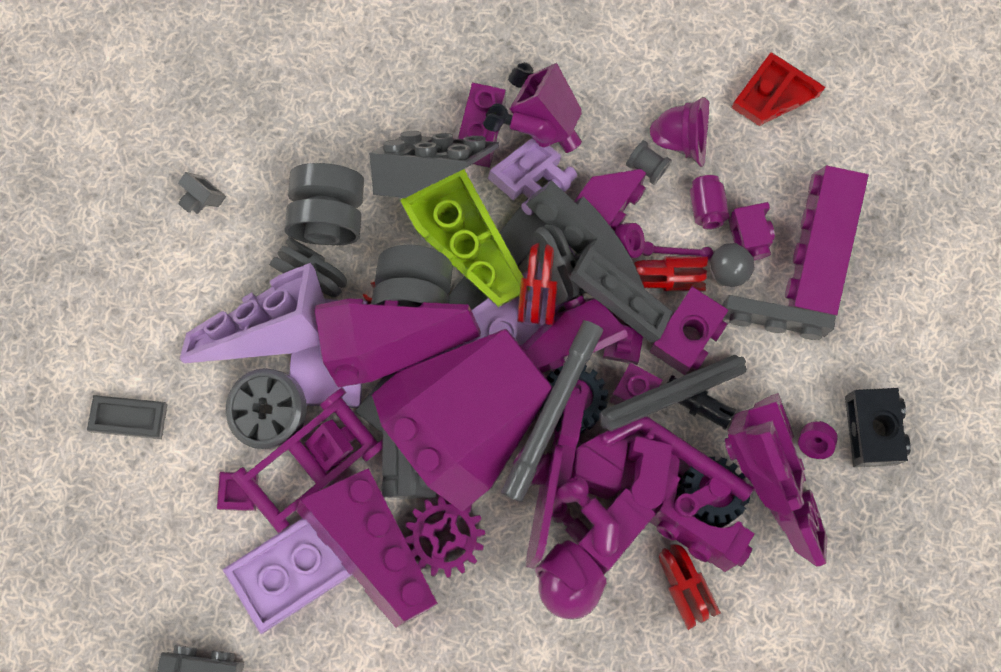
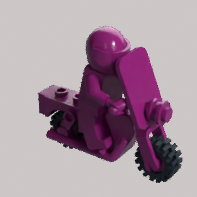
(648, 466)

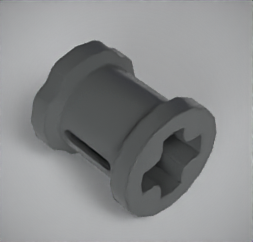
(649, 162)

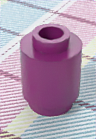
(709, 202)

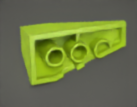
(460, 228)

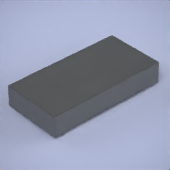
(127, 417)

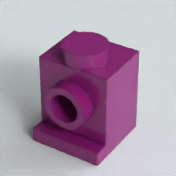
(752, 229)

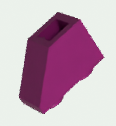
(613, 193)

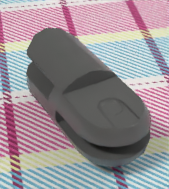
(298, 255)
(562, 264)

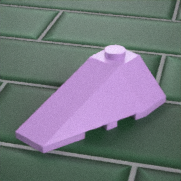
(263, 325)

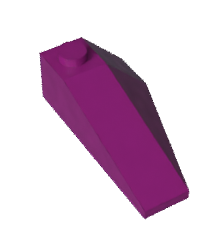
(376, 340)
(552, 343)

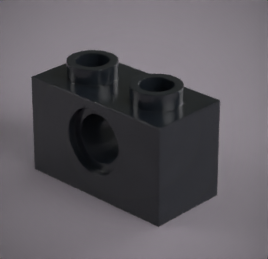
(866, 445)

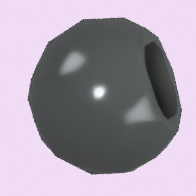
(731, 265)

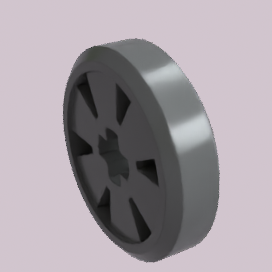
(244, 412)

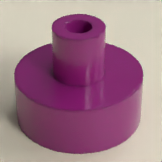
(632, 238)
(818, 440)

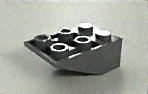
(419, 161)

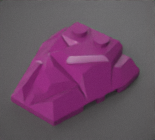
(767, 457)

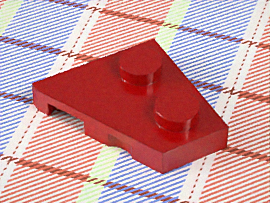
(775, 91)

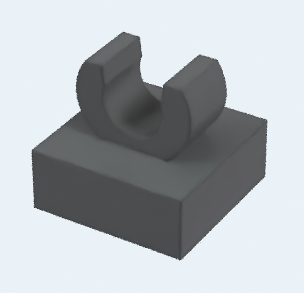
(199, 193)

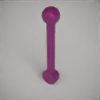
(649, 249)

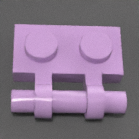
(525, 167)

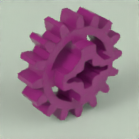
(461, 541)

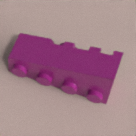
(826, 239)
(368, 542)

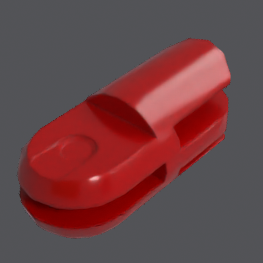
(673, 273)
(538, 287)
(687, 586)

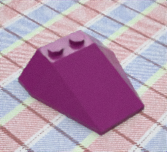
(463, 414)

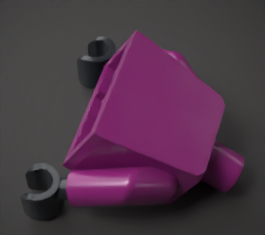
(541, 109)

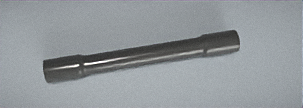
(525, 467)

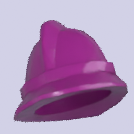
(684, 129)

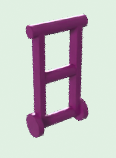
(332, 404)

